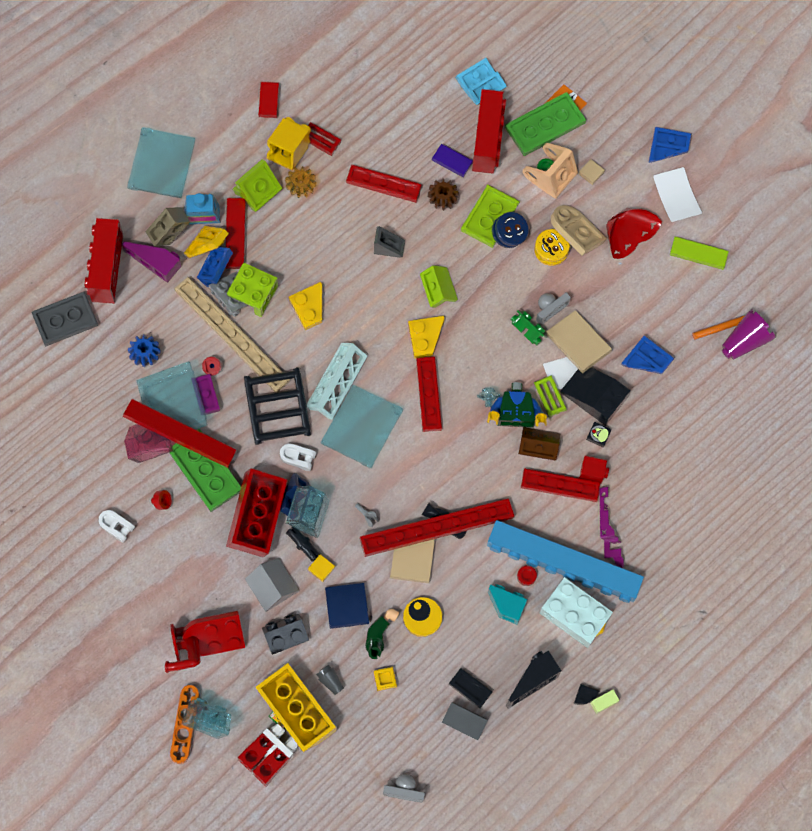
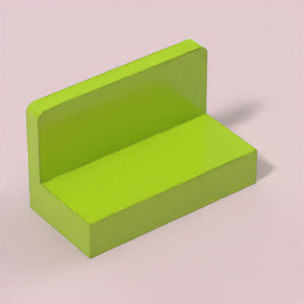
(438, 285)

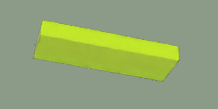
(699, 253)

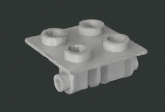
(220, 292)

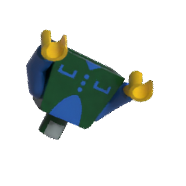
(516, 409)

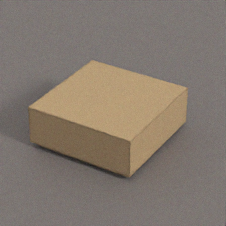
(591, 172)

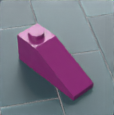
(156, 259)

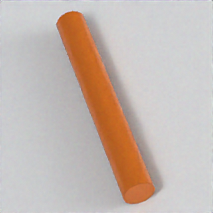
(717, 328)

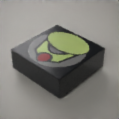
(598, 434)

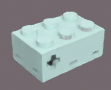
(576, 612)

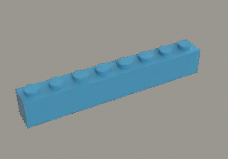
(565, 561)

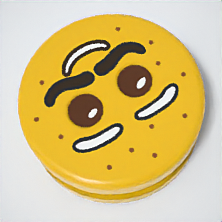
(551, 248)

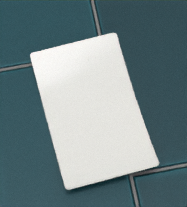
(676, 194)

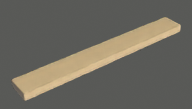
(229, 332)

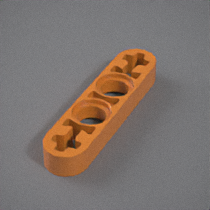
(175, 748)

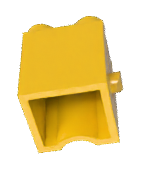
(292, 139)

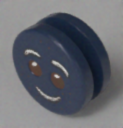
(510, 230)

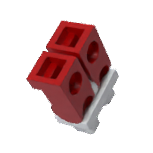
(270, 748)

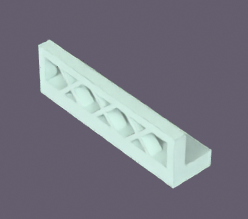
(334, 376)

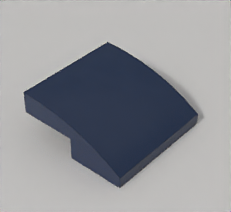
(347, 605)

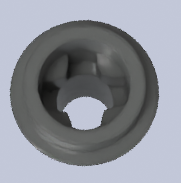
(329, 678)

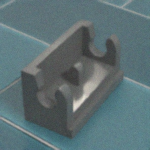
(465, 721)

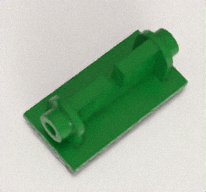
(534, 331)

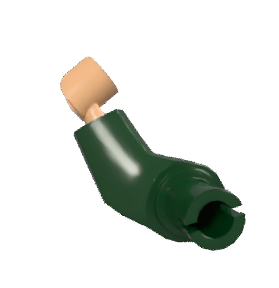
(375, 632)

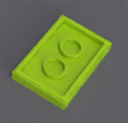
(486, 210)

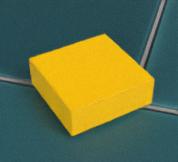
(321, 568)
(385, 679)

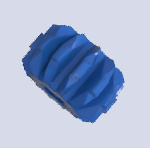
(139, 345)

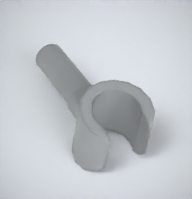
(368, 515)

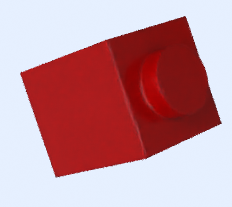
(594, 469)

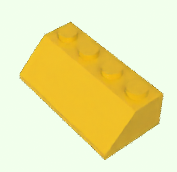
(296, 708)

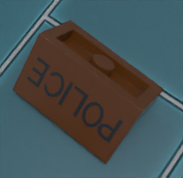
(539, 444)

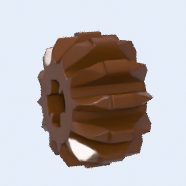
(448, 196)

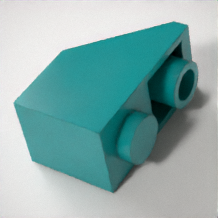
(507, 605)

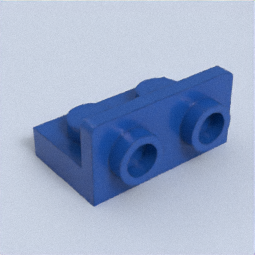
(214, 266)

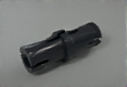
(303, 543)

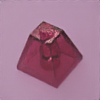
(145, 444)

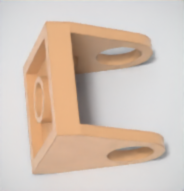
(558, 175)

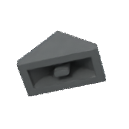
(388, 243)

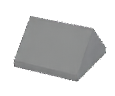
(271, 584)

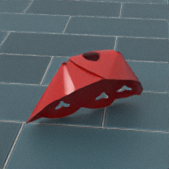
(628, 228)

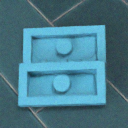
(480, 77)

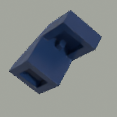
(294, 482)

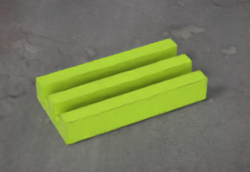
(555, 410)

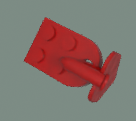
(204, 638)

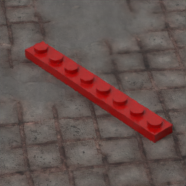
(436, 527)

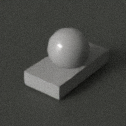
(551, 306)
(404, 789)

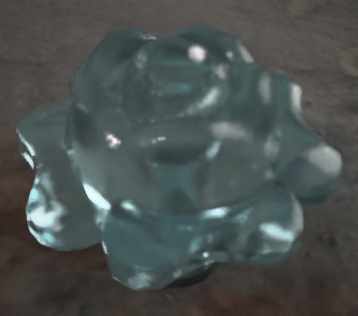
(488, 395)

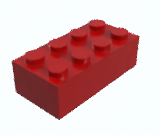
(489, 131)
(104, 260)
(256, 513)

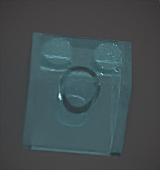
(308, 510)
(207, 719)

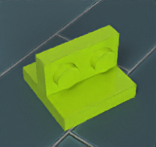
(257, 185)

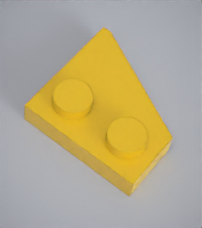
(206, 240)
(308, 305)
(424, 335)

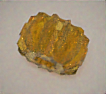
(294, 185)

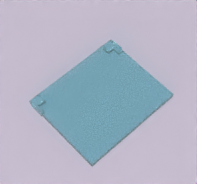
(161, 163)
(361, 426)

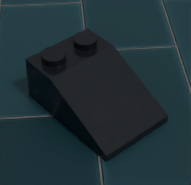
(596, 393)
(539, 673)

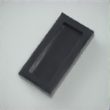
(470, 688)

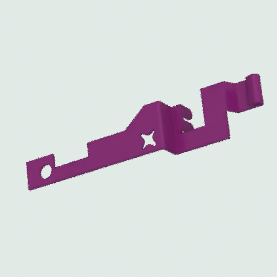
(610, 533)

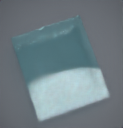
(175, 395)

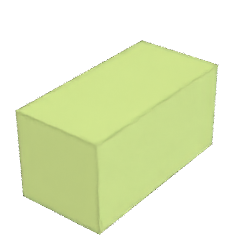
(604, 701)

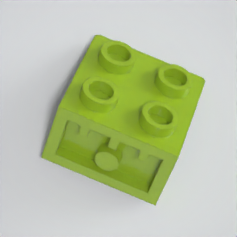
(253, 288)

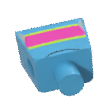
(202, 209)

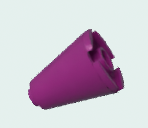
(747, 336)

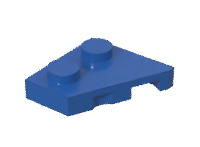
(668, 143)
(648, 357)

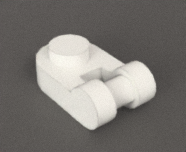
(290, 454)
(110, 520)

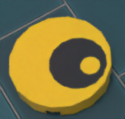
(422, 617)

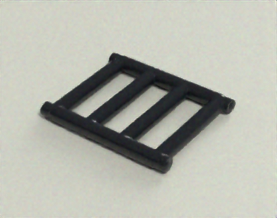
(253, 400)

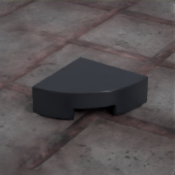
(585, 695)

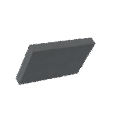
(64, 318)

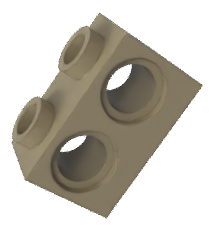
(167, 226)

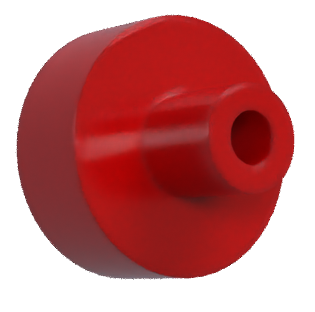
(161, 500)

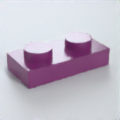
(207, 394)

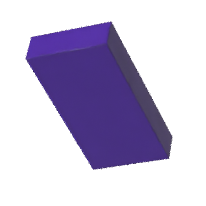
(452, 160)

